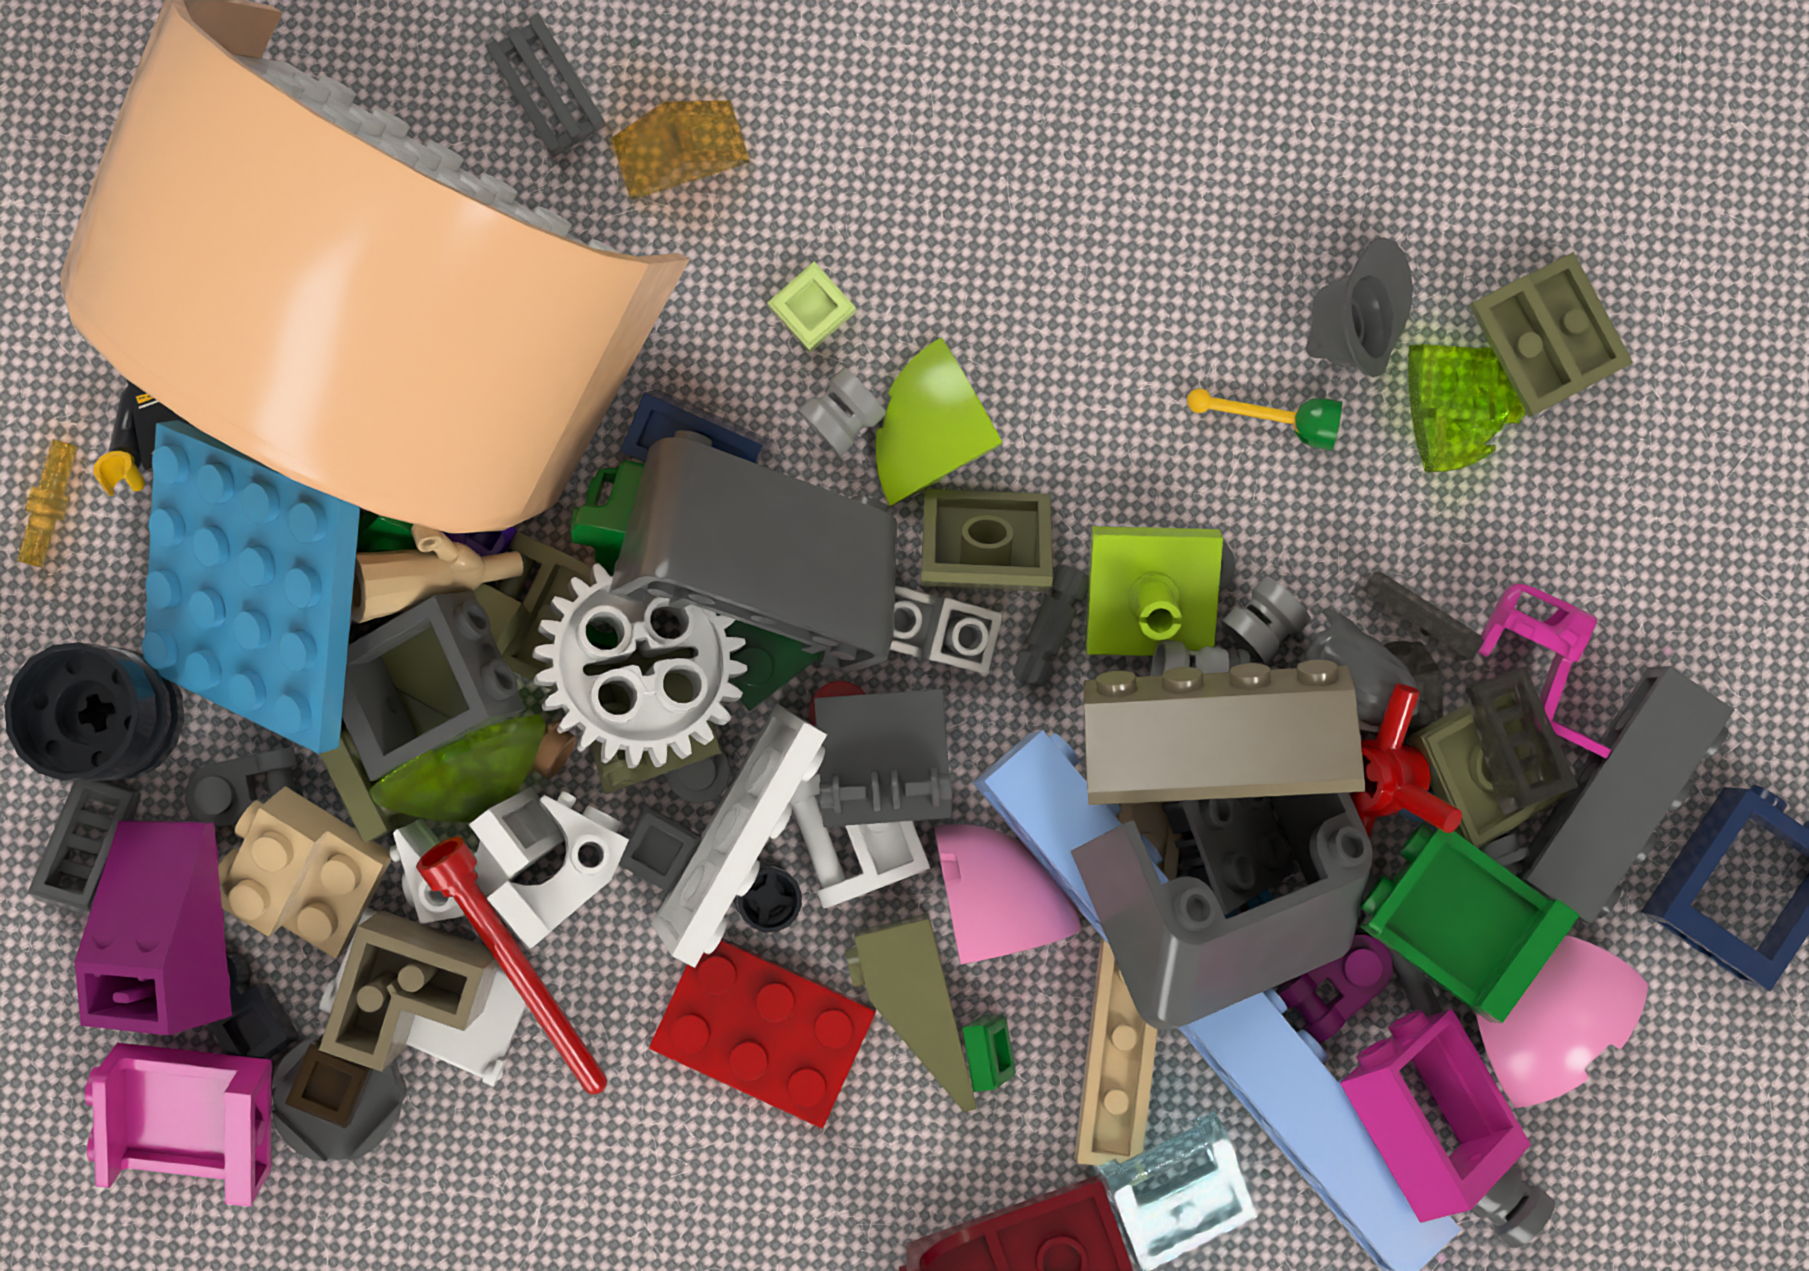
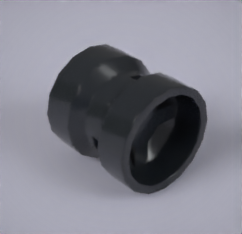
(775, 902)

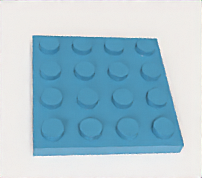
(249, 586)

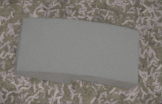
(944, 630)

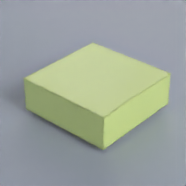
(812, 307)

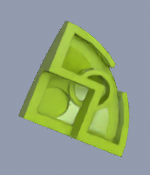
(930, 425)

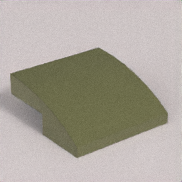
(1550, 334)
(422, 668)

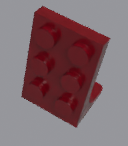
(1049, 1232)

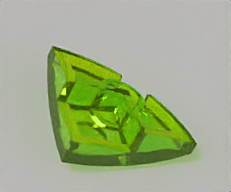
(1458, 404)
(466, 775)

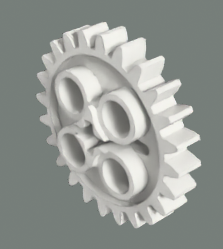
(653, 717)

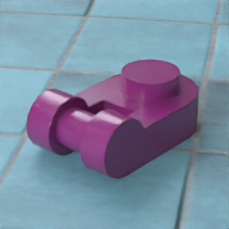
(1356, 977)

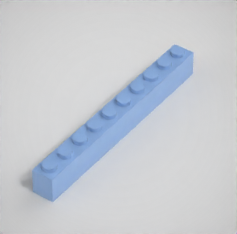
(1247, 1044)

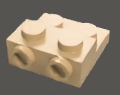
(300, 872)

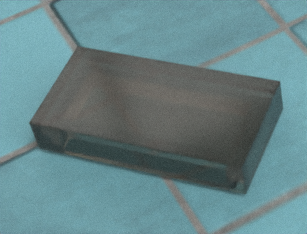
(1417, 616)

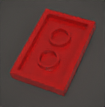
(764, 1030)

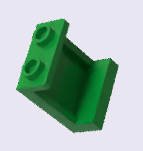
(1465, 921)

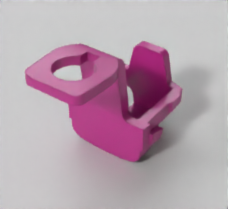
(1563, 632)

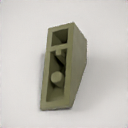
(910, 991)

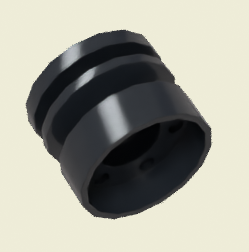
(61, 706)

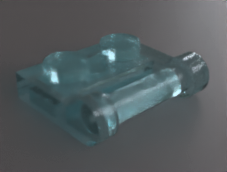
(1186, 1208)

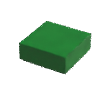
(989, 1052)

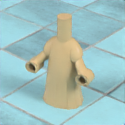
(403, 579)

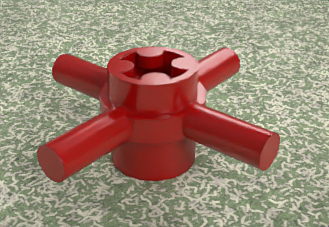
(1399, 773)

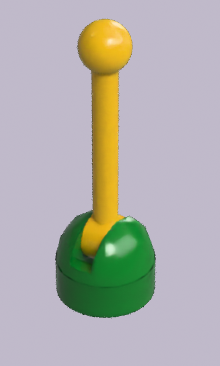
(1314, 422)

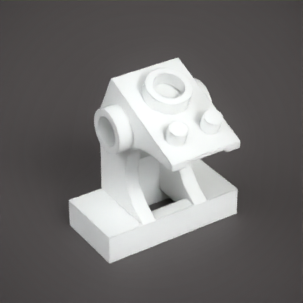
(510, 841)
(537, 909)

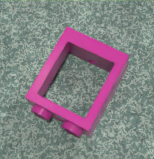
(1468, 1099)

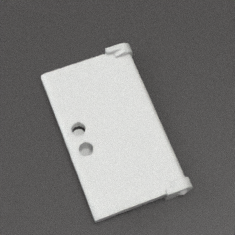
(477, 1049)

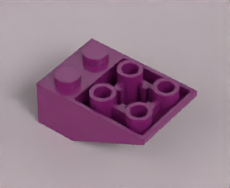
(155, 932)

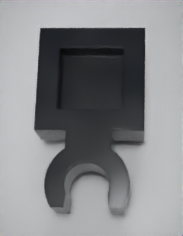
(257, 1021)

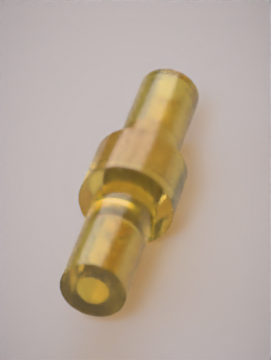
(47, 503)

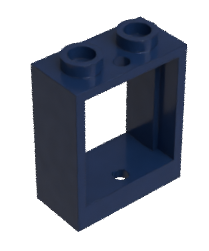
(1695, 863)

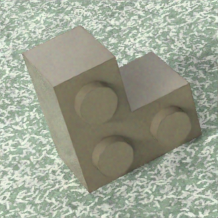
(400, 973)

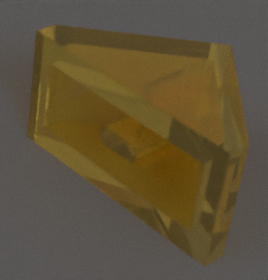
(679, 145)

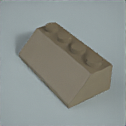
(1222, 734)

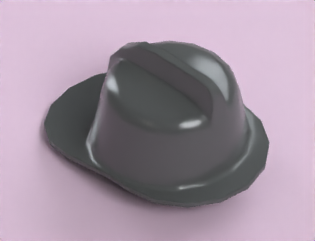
(1363, 312)

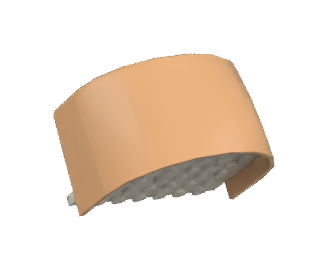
(345, 288)

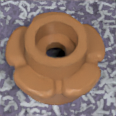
(553, 750)

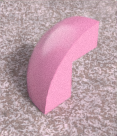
(999, 894)
(1564, 1022)

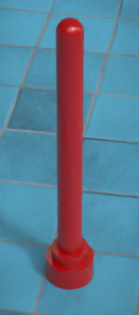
(452, 870)

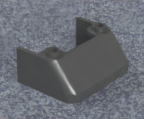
(1181, 949)

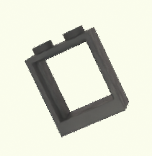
(374, 706)

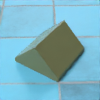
(987, 540)

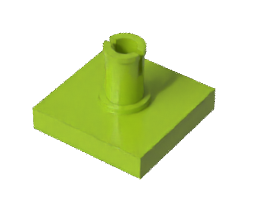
(1152, 589)

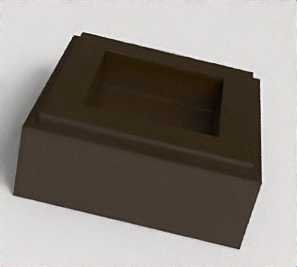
(328, 1086)

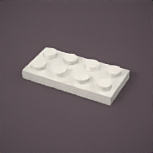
(747, 816)

